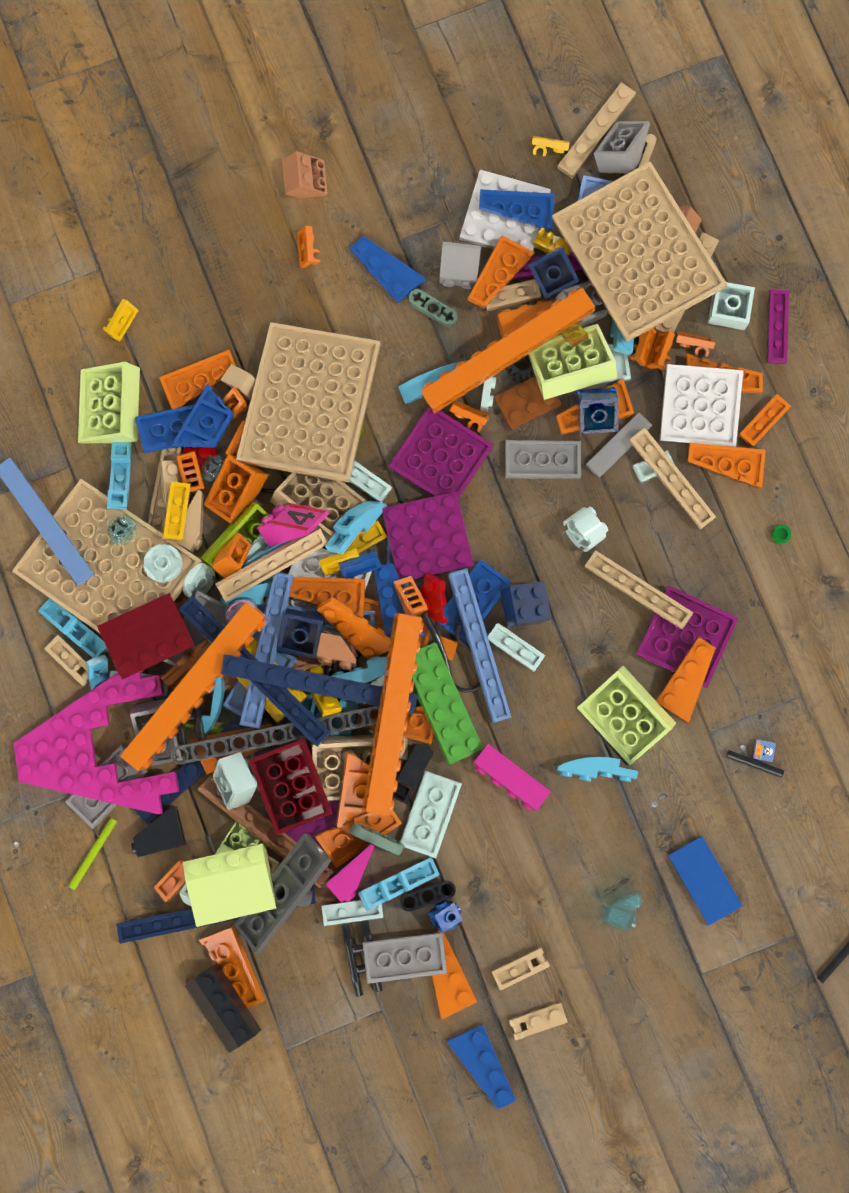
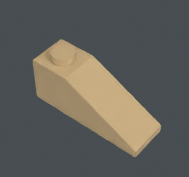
(194, 524)

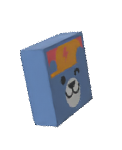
(763, 750)

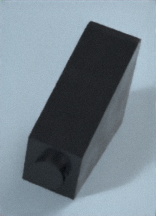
(412, 772)
(160, 835)

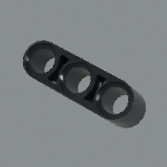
(438, 896)

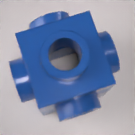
(445, 916)

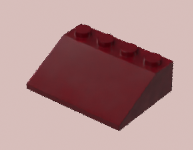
(145, 636)
(290, 786)

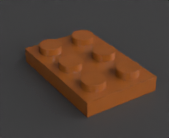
(524, 403)

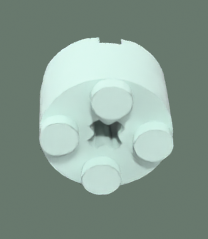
(585, 528)

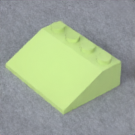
(567, 368)
(109, 403)
(626, 715)
(229, 885)

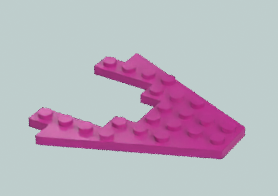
(63, 756)

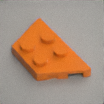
(352, 791)

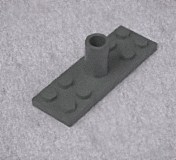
(291, 889)

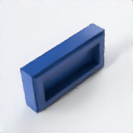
(360, 565)

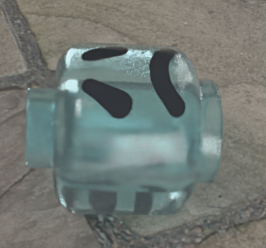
(212, 467)
(122, 530)

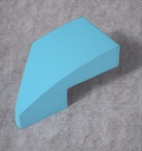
(97, 671)

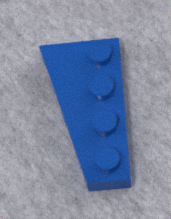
(525, 207)
(386, 269)
(388, 596)
(482, 1062)

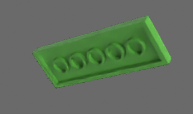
(444, 706)

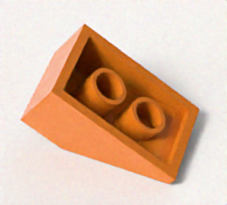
(234, 488)

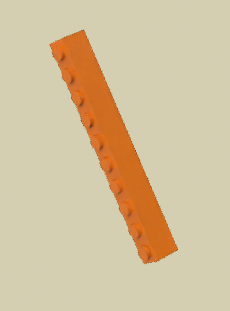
(508, 350)
(193, 687)
(392, 714)

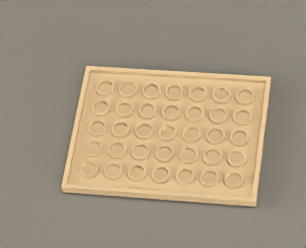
(639, 251)
(309, 402)
(118, 569)

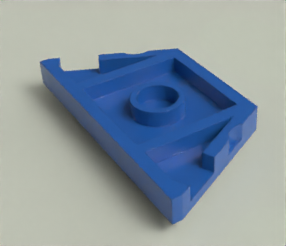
(205, 422)

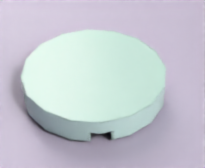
(162, 563)
(198, 579)

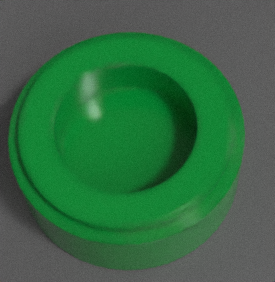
(781, 534)

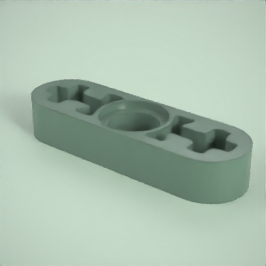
(431, 300)
(376, 838)

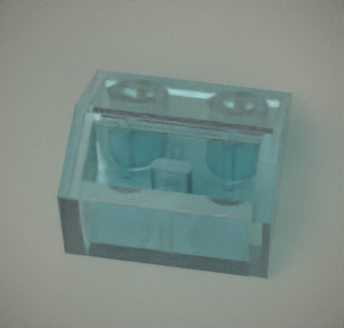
(622, 910)

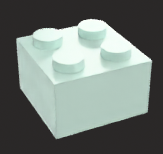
(732, 306)
(234, 780)

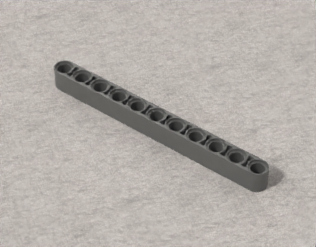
(268, 734)

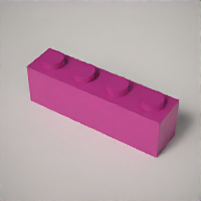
(511, 777)

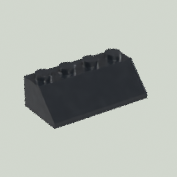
(223, 1008)

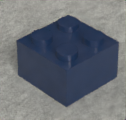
(554, 272)
(525, 604)
(300, 633)

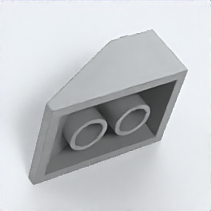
(622, 147)
(459, 265)
(600, 309)
(140, 715)

